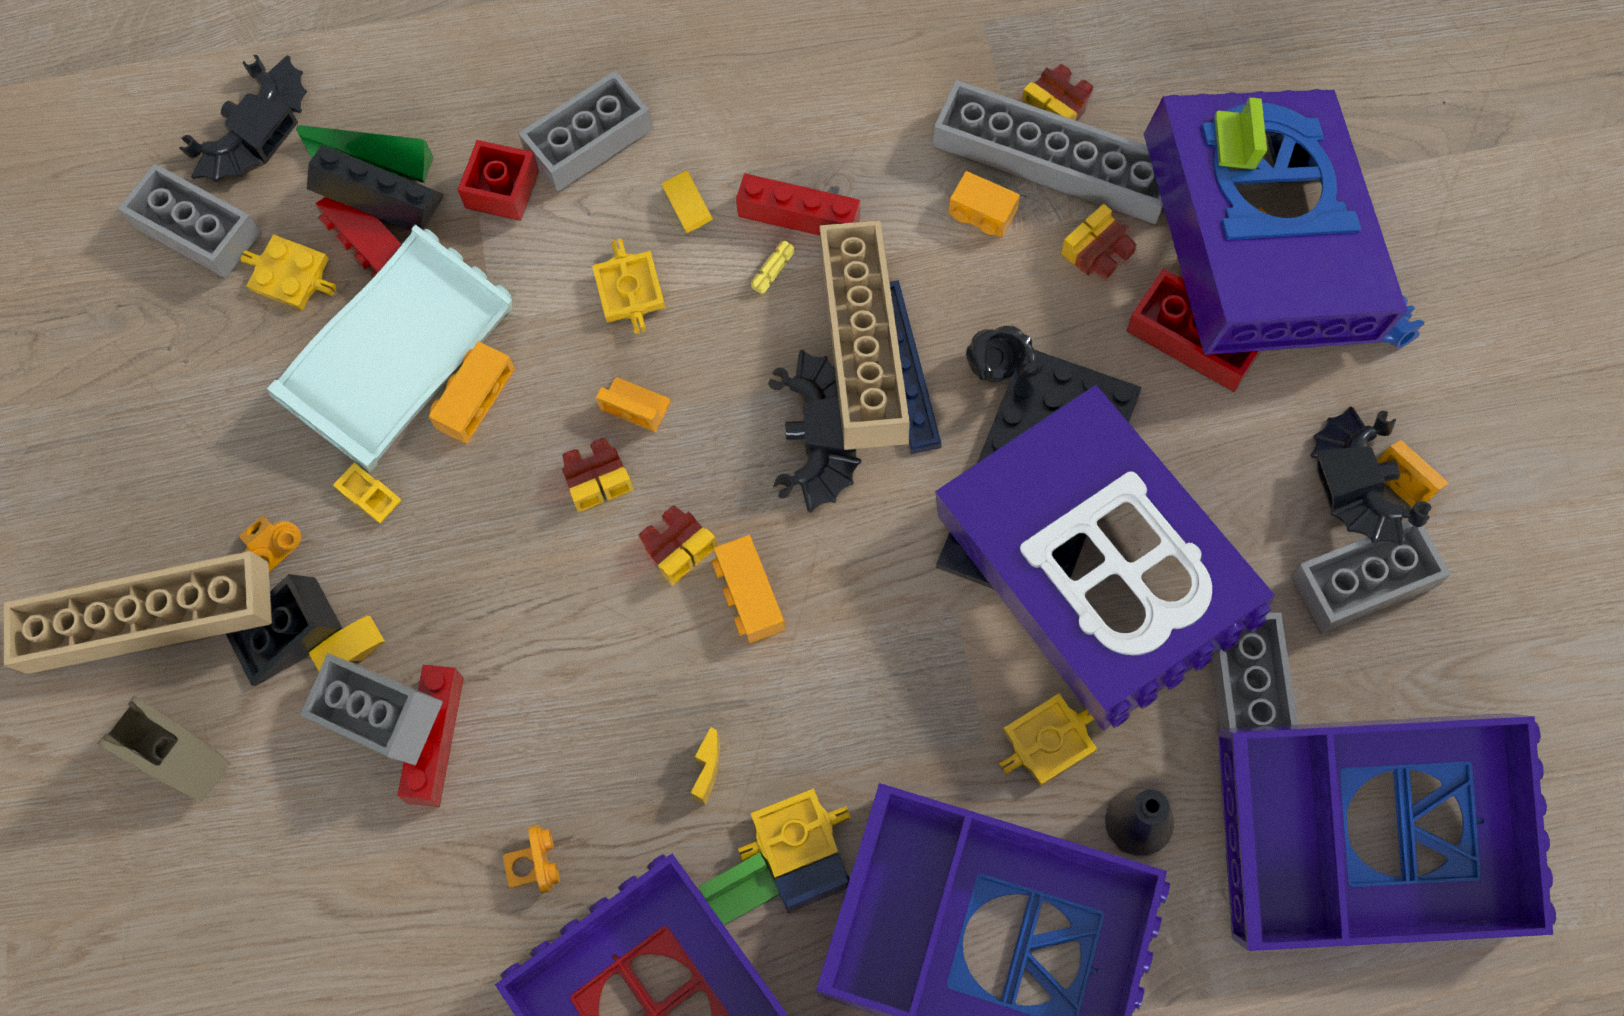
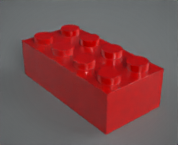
(1168, 324)

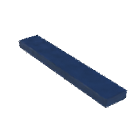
(922, 426)

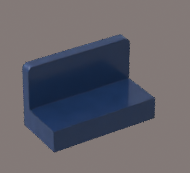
(812, 883)

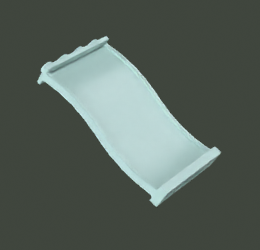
(391, 348)

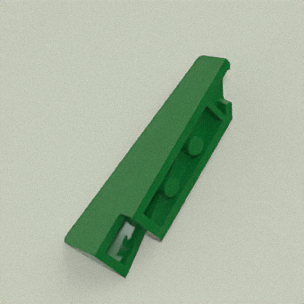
(392, 153)

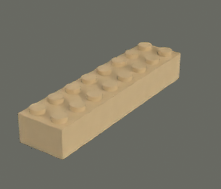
(863, 336)
(137, 613)

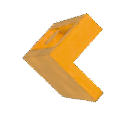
(633, 403)
(1417, 478)

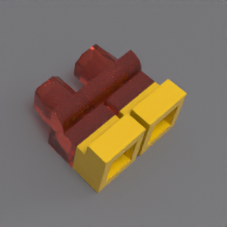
(1057, 95)
(1096, 240)
(582, 475)
(678, 545)

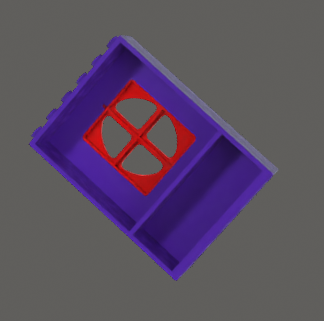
(648, 916)

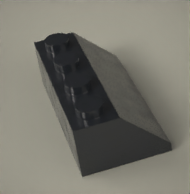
(371, 189)

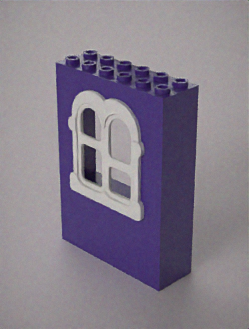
(1059, 484)

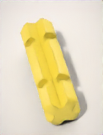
(772, 267)

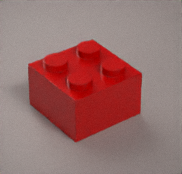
(498, 180)

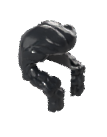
(999, 351)

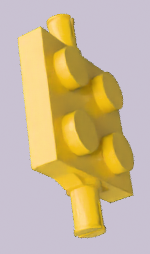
(288, 272)
(628, 286)
(1048, 740)
(794, 833)

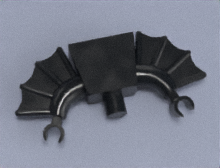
(254, 125)
(828, 464)
(1356, 480)

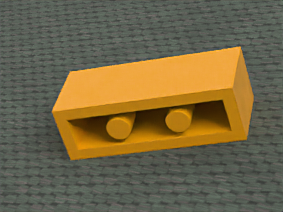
(471, 392)
(748, 589)

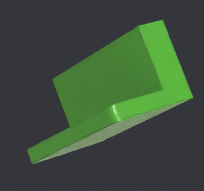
(740, 889)

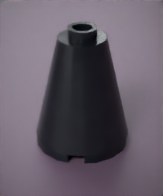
(1139, 821)

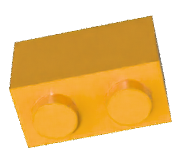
(983, 204)

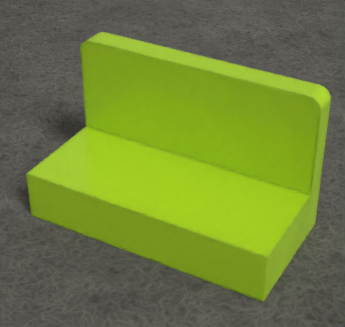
(1241, 136)

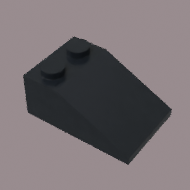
(299, 624)

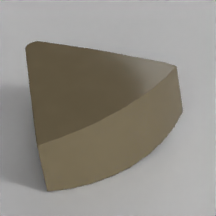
(165, 750)

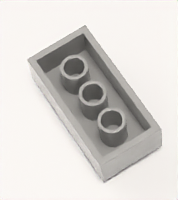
(586, 130)
(189, 220)
(1368, 577)
(1255, 679)
(371, 709)

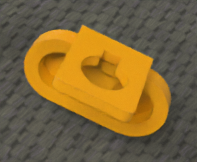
(271, 541)
(544, 872)

